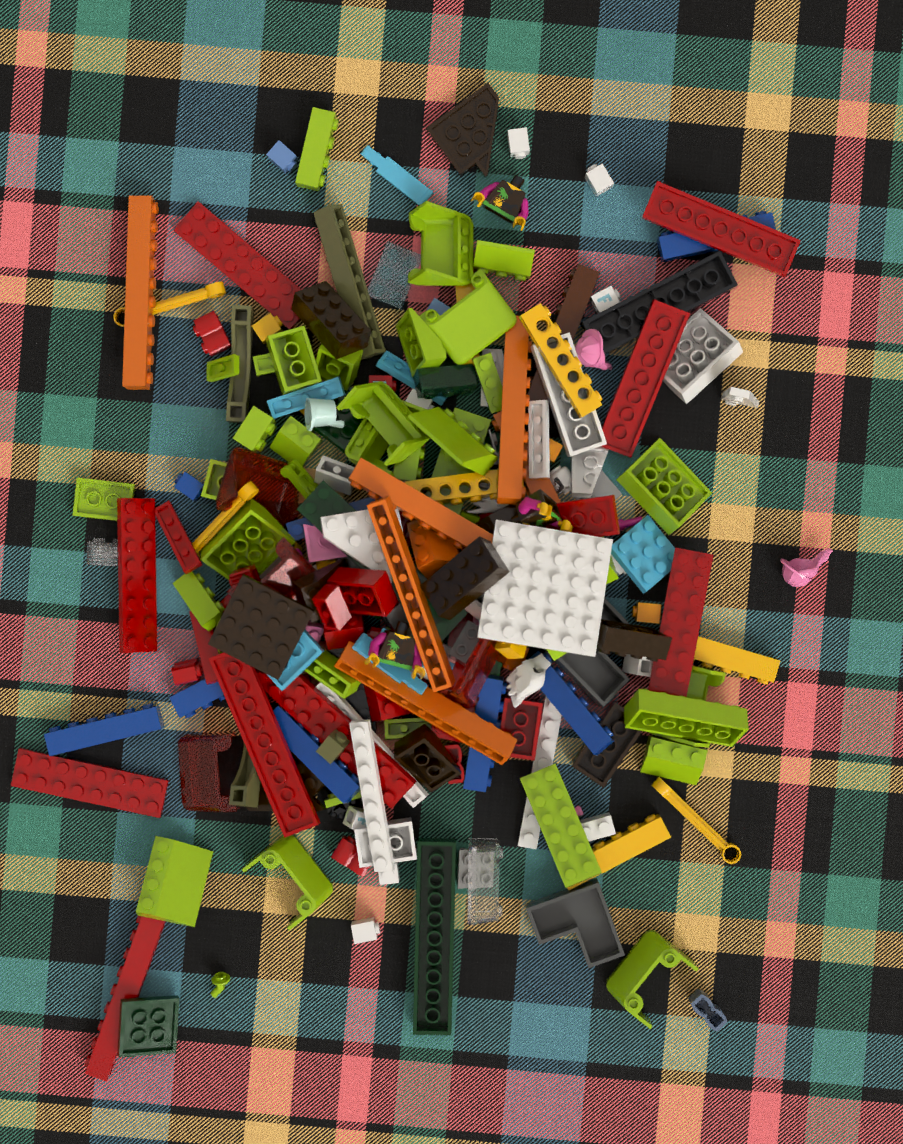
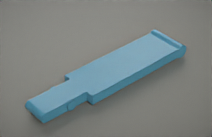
(397, 176)
(398, 674)

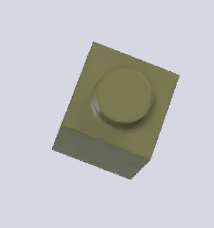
(333, 746)

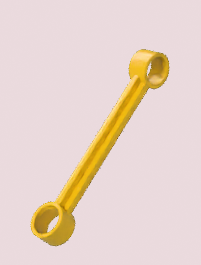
(209, 292)
(245, 494)
(695, 819)

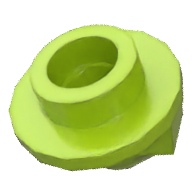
(220, 980)

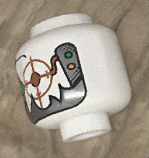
(561, 479)

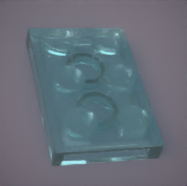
(391, 275)

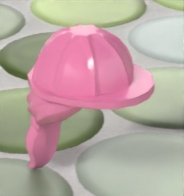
(590, 350)
(800, 571)

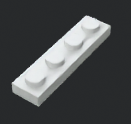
(538, 439)

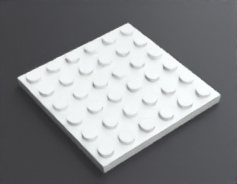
(551, 591)

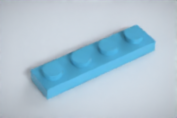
(400, 370)
(296, 400)

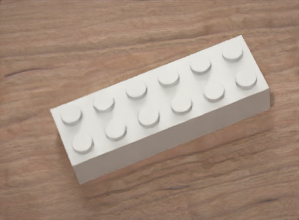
(575, 432)

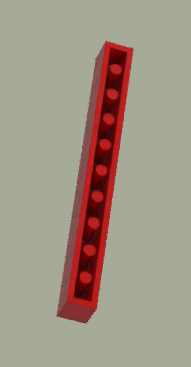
(129, 985)

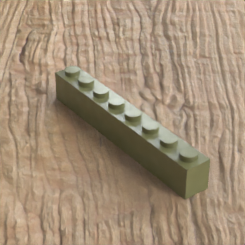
(347, 271)

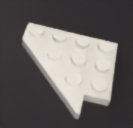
(357, 537)

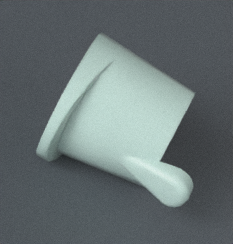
(321, 413)

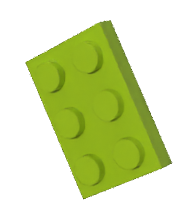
(99, 498)

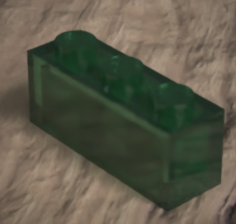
(445, 381)

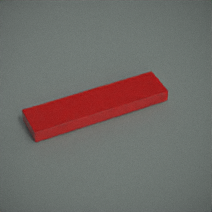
(177, 537)
(205, 651)

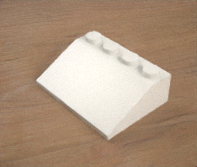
(700, 356)

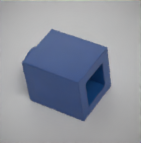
(189, 485)

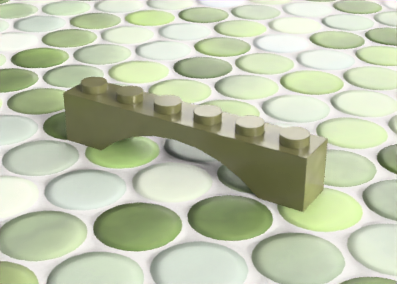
(239, 386)
(246, 784)

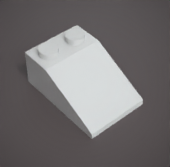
(401, 842)

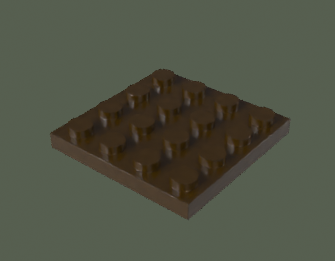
(261, 626)

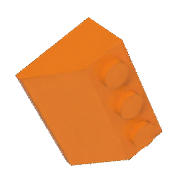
(429, 550)

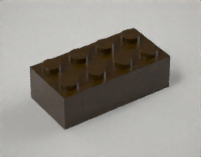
(331, 320)
(464, 578)
(632, 640)
(602, 766)

